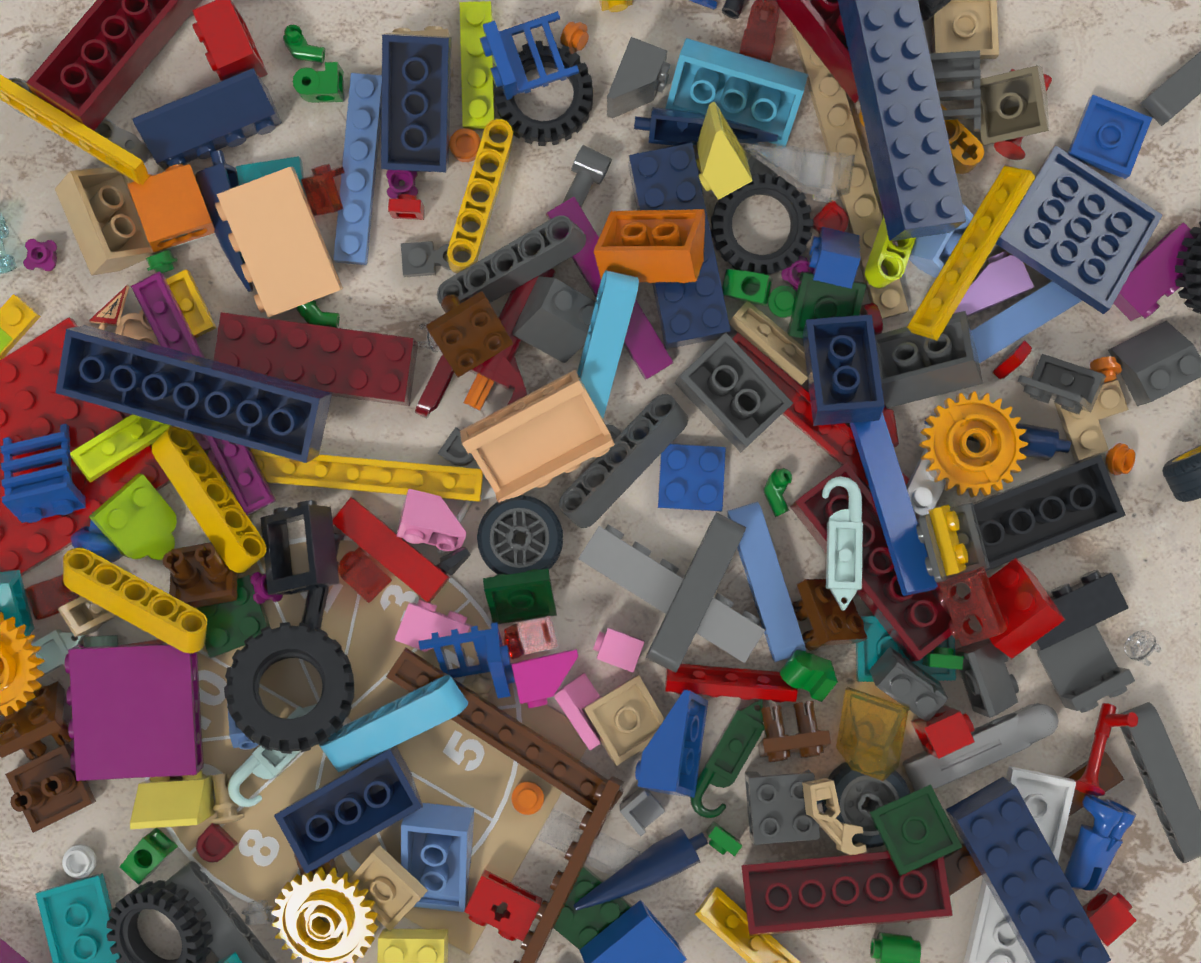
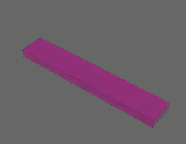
(640, 338)

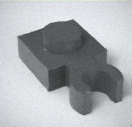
(421, 258)

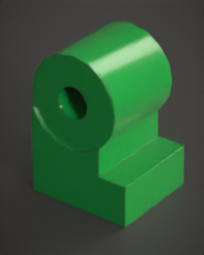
(320, 85)
(747, 286)
(810, 674)
(148, 855)

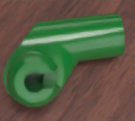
(314, 316)

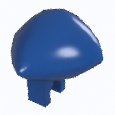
(96, 542)

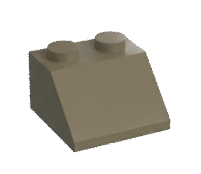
(1013, 105)

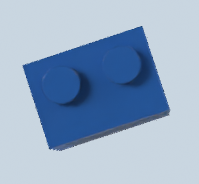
(508, 66)
(43, 491)
(490, 652)

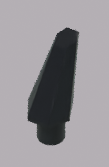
(452, 561)

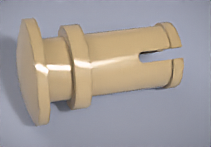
(224, 806)

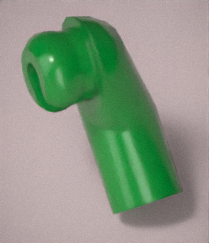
(299, 47)
(775, 489)

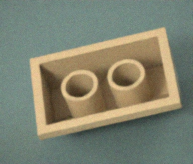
(103, 219)

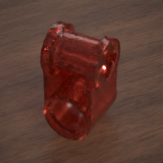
(760, 34)
(48, 596)

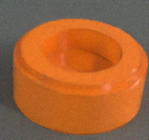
(464, 144)

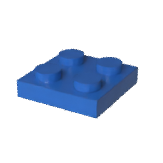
(1109, 136)
(692, 477)

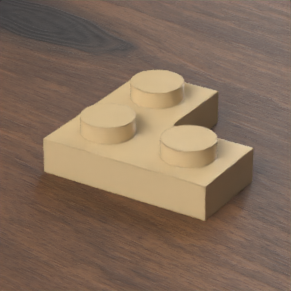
(1084, 428)

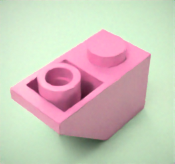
(429, 521)
(422, 620)

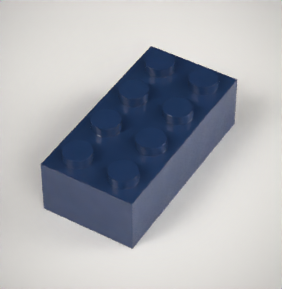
(415, 102)

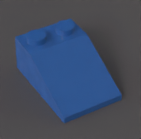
(674, 752)

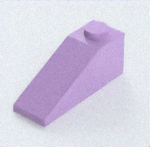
(996, 283)

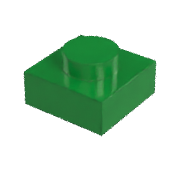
(943, 658)
(723, 840)

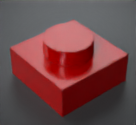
(406, 207)

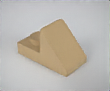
(84, 616)

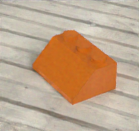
(653, 245)

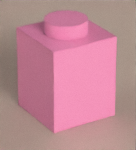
(618, 649)

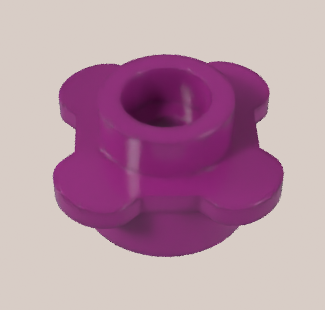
(395, 177)
(47, 261)
(790, 274)
(261, 594)

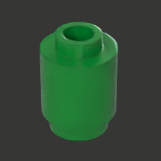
(895, 948)

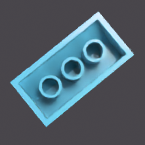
(740, 85)

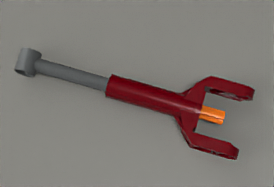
(502, 367)

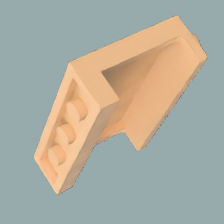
(278, 242)
(538, 437)

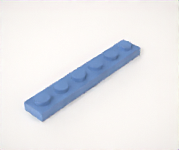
(359, 168)

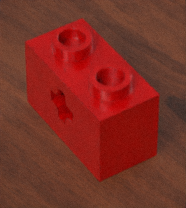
(944, 732)
(520, 911)

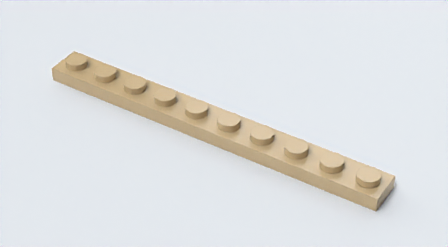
(842, 137)

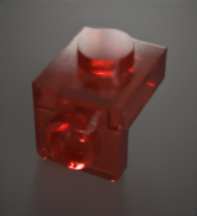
(322, 190)

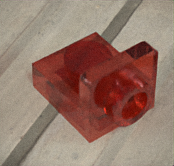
(363, 574)
(530, 637)

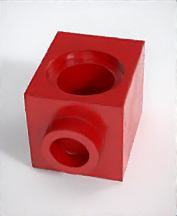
(1109, 915)

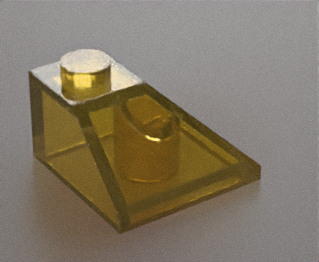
(871, 733)

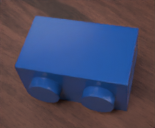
(835, 257)

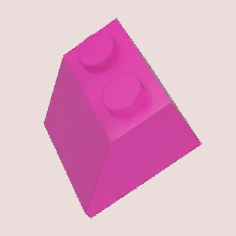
(542, 676)

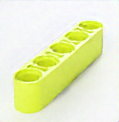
(888, 255)

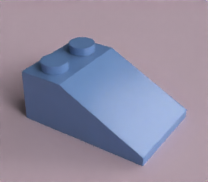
(438, 853)

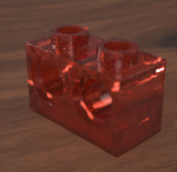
(981, 603)

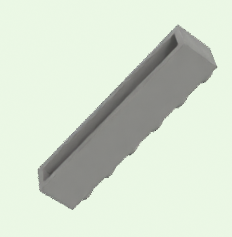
(658, 585)

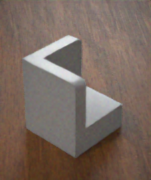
(641, 809)

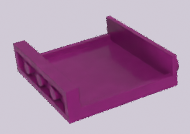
(134, 711)

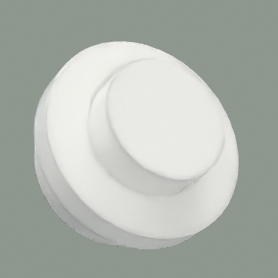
(79, 861)

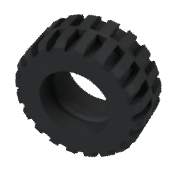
(264, 651)

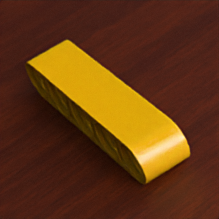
(480, 182)
(209, 499)
(134, 600)

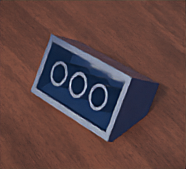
(208, 120)
(349, 809)

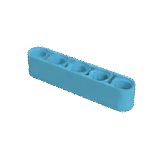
(607, 335)
(395, 723)

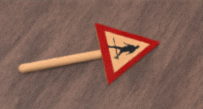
(112, 311)

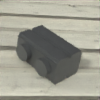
(908, 684)

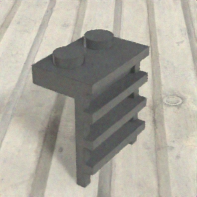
(959, 67)

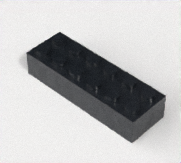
(1047, 510)

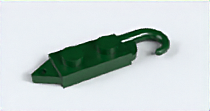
(729, 755)

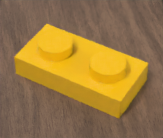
(191, 303)
(952, 552)

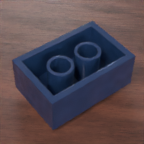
(843, 370)

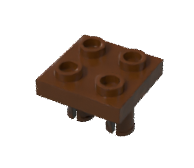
(468, 332)
(200, 576)
(827, 619)
(35, 721)
(807, 741)
(48, 789)

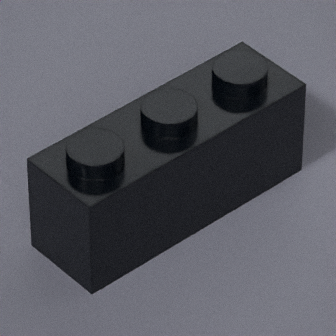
(1083, 606)

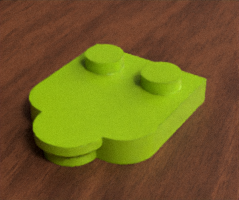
(137, 520)

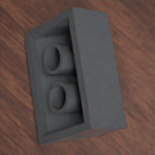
(924, 368)
(733, 392)

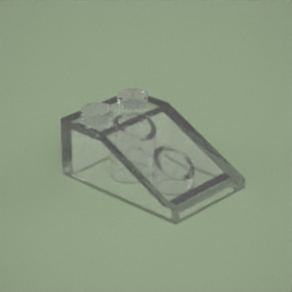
(809, 170)

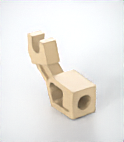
(839, 832)

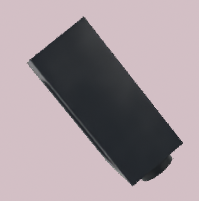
(320, 549)

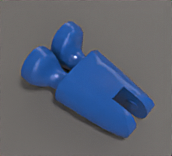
(1097, 844)

